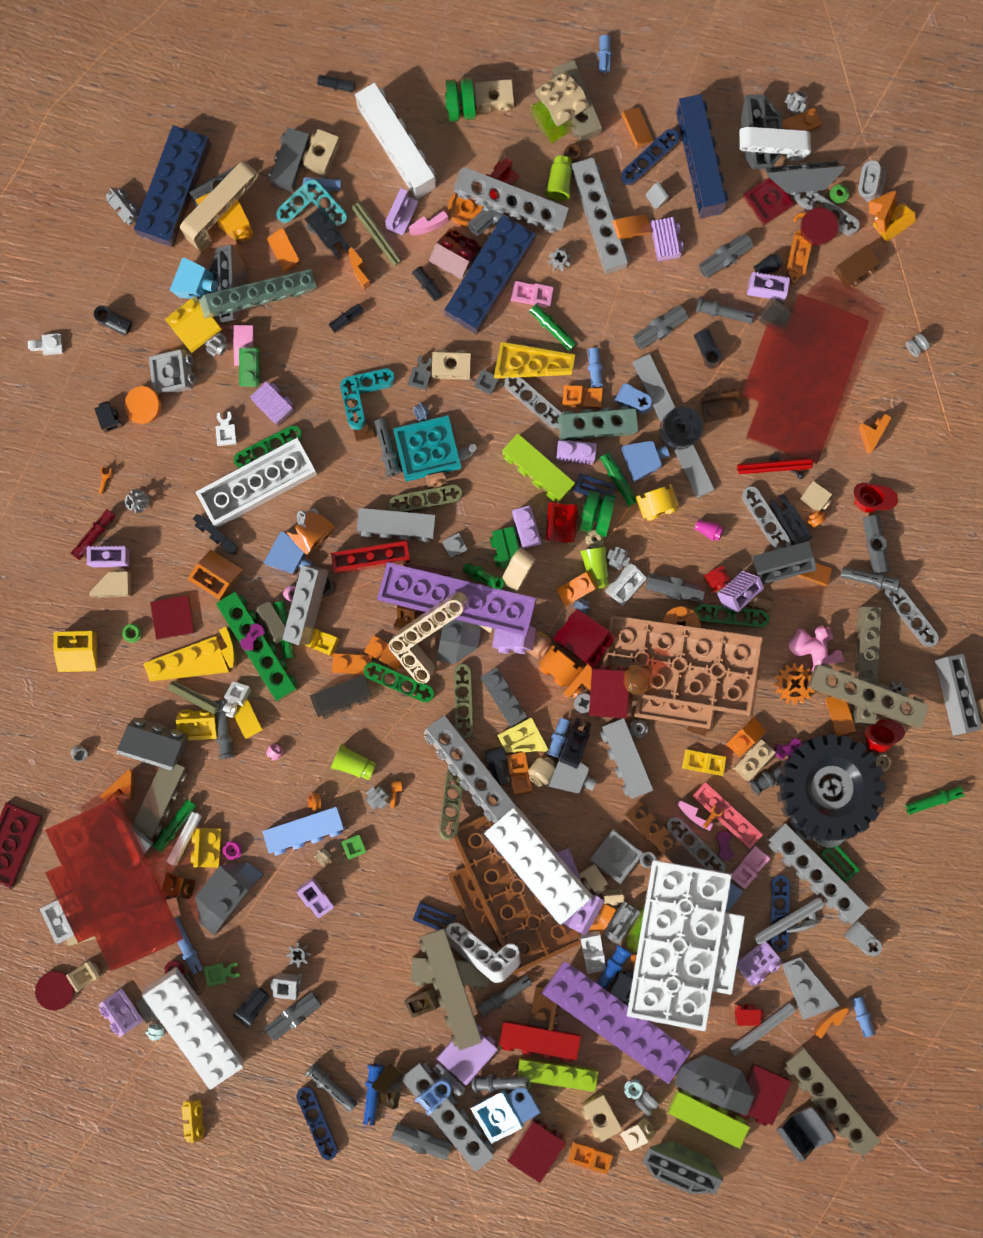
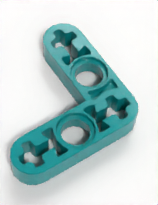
(308, 197)
(358, 388)

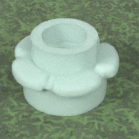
(155, 1031)
(633, 1094)

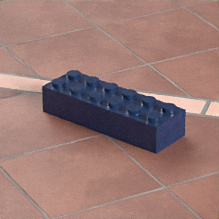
(700, 156)
(170, 186)
(489, 274)

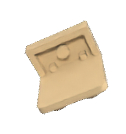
(562, 98)

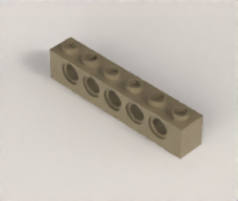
(867, 657)
(914, 717)
(867, 1139)

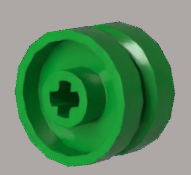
(460, 99)
(597, 513)

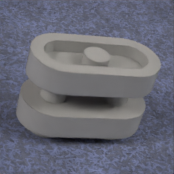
(871, 180)

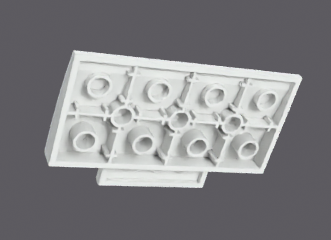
(684, 946)

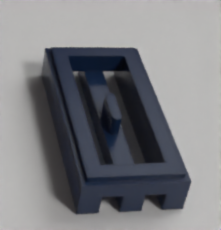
(594, 480)
(418, 911)

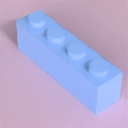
(304, 830)

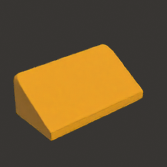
(900, 220)

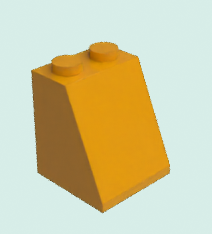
(233, 222)

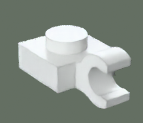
(50, 344)
(235, 696)

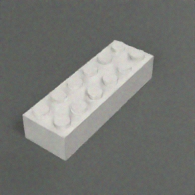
(396, 141)
(256, 483)
(538, 865)
(193, 1028)

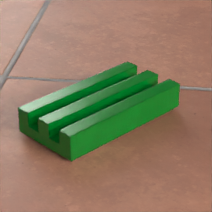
(835, 868)

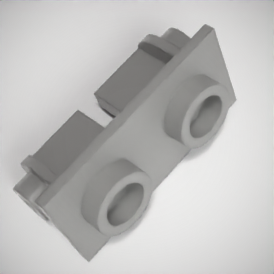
(118, 198)
(620, 922)

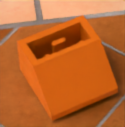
(215, 575)

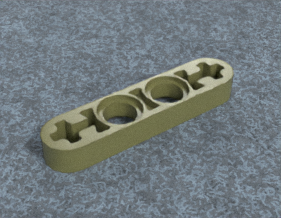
(425, 496)
(466, 701)
(448, 802)

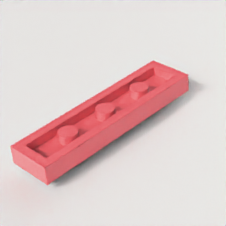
(730, 818)

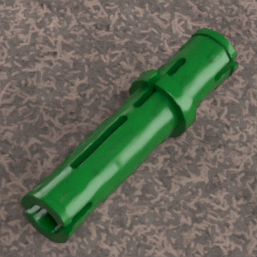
(555, 329)
(618, 478)
(479, 574)
(287, 647)
(942, 797)
(172, 828)

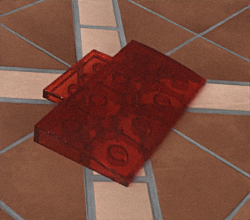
(802, 377)
(109, 886)

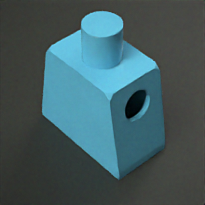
(192, 280)

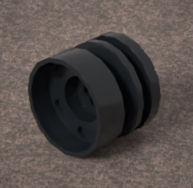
(691, 425)

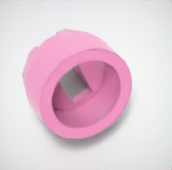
(288, 589)
(274, 751)

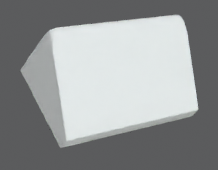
(626, 584)

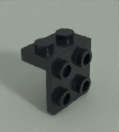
(805, 1132)

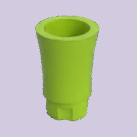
(559, 180)
(596, 563)
(353, 763)

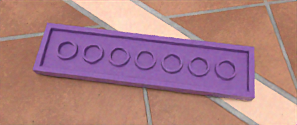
(485, 604)
(610, 1020)

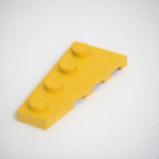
(530, 362)
(191, 661)

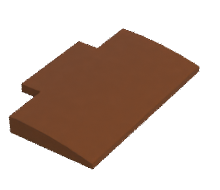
(501, 903)

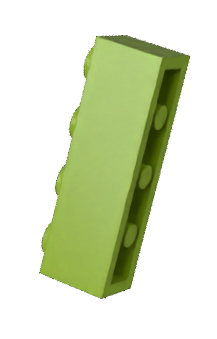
(538, 468)
(558, 1074)
(708, 1118)

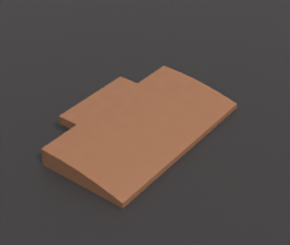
(689, 669)

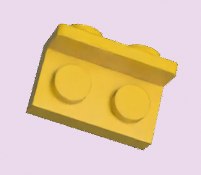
(197, 724)
(207, 847)

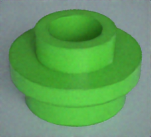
(839, 199)
(126, 631)

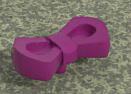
(255, 631)
(783, 750)
(725, 852)

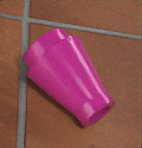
(710, 529)

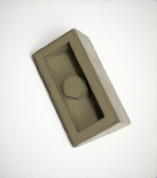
(270, 622)

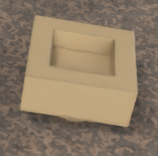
(613, 896)

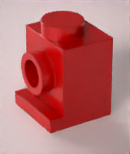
(717, 579)
(748, 1015)

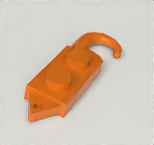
(798, 254)

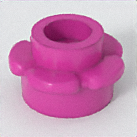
(237, 850)

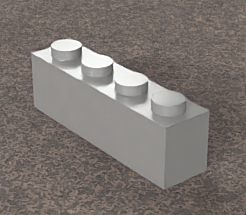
(396, 524)
(305, 605)
(958, 694)
(627, 759)

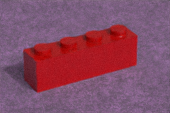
(370, 557)
(539, 1040)

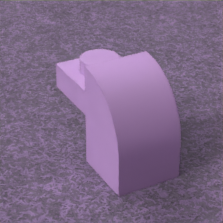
(314, 897)

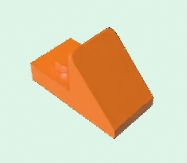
(883, 208)
(871, 436)
(380, 650)
(583, 678)
(746, 737)
(124, 784)

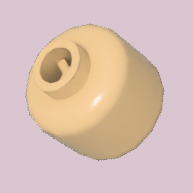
(542, 771)

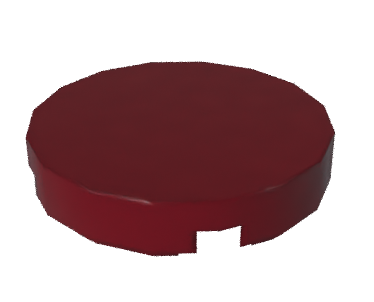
(819, 226)
(54, 991)

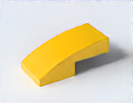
(323, 642)
(229, 653)
(247, 720)
(704, 762)

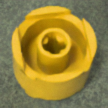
(657, 502)

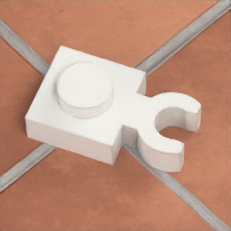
(225, 433)

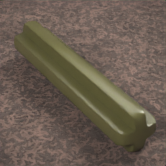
(193, 697)

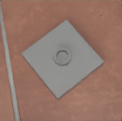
(616, 856)

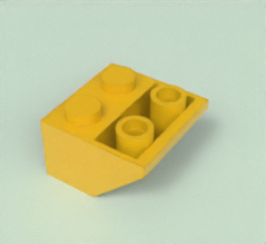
(75, 651)

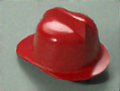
(874, 497)
(883, 735)

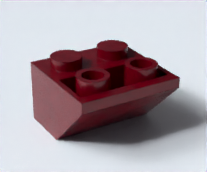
(455, 253)

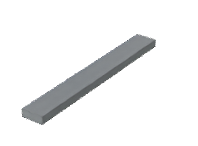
(662, 405)

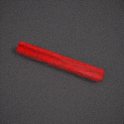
(774, 466)

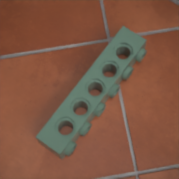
(257, 293)

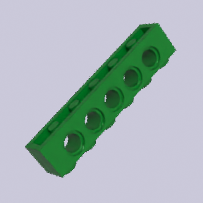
(288, 685)

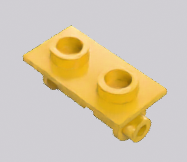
(194, 1129)

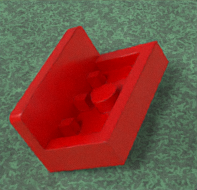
(504, 173)
(561, 523)

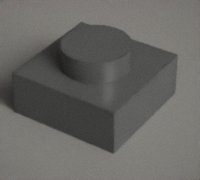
(486, 382)

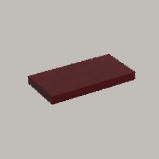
(16, 836)

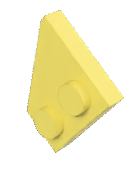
(522, 738)

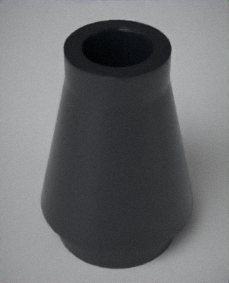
(769, 264)

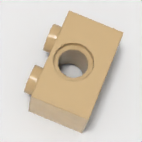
(501, 88)
(321, 163)
(459, 372)
(753, 760)
(609, 1126)

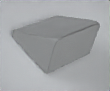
(657, 195)

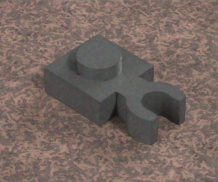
(420, 376)

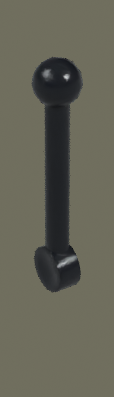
(800, 475)

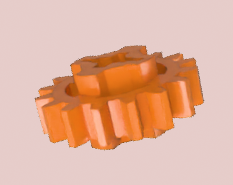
(801, 690)

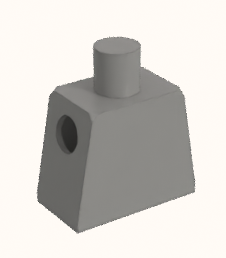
(571, 779)

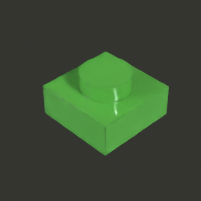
(354, 847)

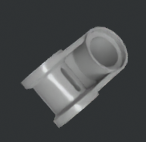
(862, 937)

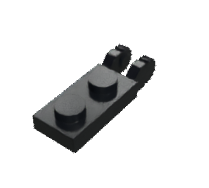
(326, 231)
(791, 521)
(215, 535)
(575, 744)

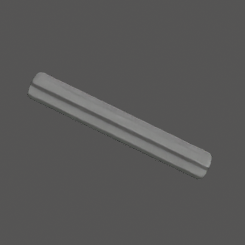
(789, 921)
(760, 1031)

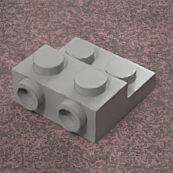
(172, 372)

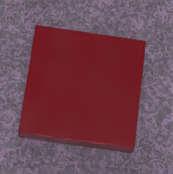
(768, 201)
(172, 617)

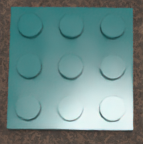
(427, 448)

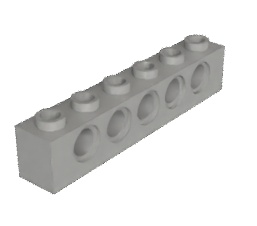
(590, 169)
(556, 212)
(444, 728)
(855, 906)
(475, 1158)

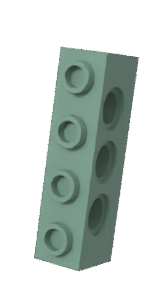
(569, 431)

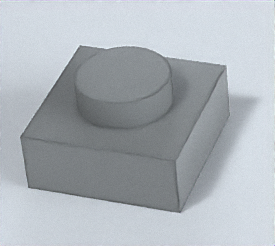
(454, 545)

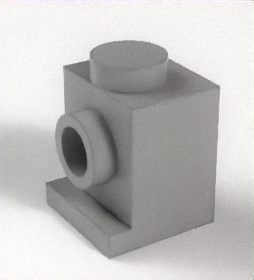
(289, 991)

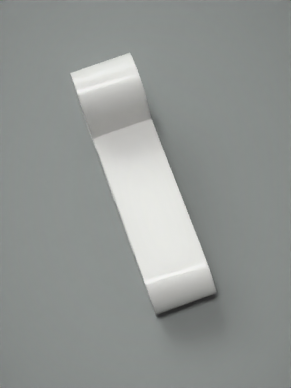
(781, 141)
(479, 950)

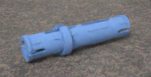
(188, 951)

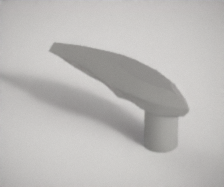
(467, 452)
(805, 924)

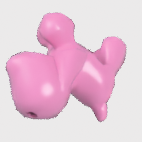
(817, 646)

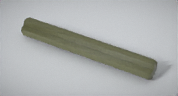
(376, 233)

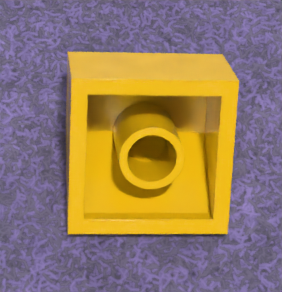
(191, 325)

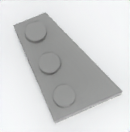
(807, 990)

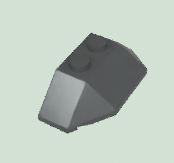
(761, 114)
(805, 177)
(229, 273)
(457, 641)
(224, 893)
(716, 1083)
(682, 1168)

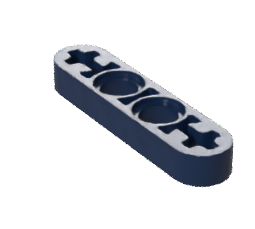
(650, 157)
(775, 912)
(318, 1122)

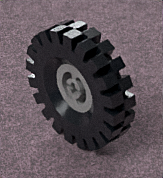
(856, 782)

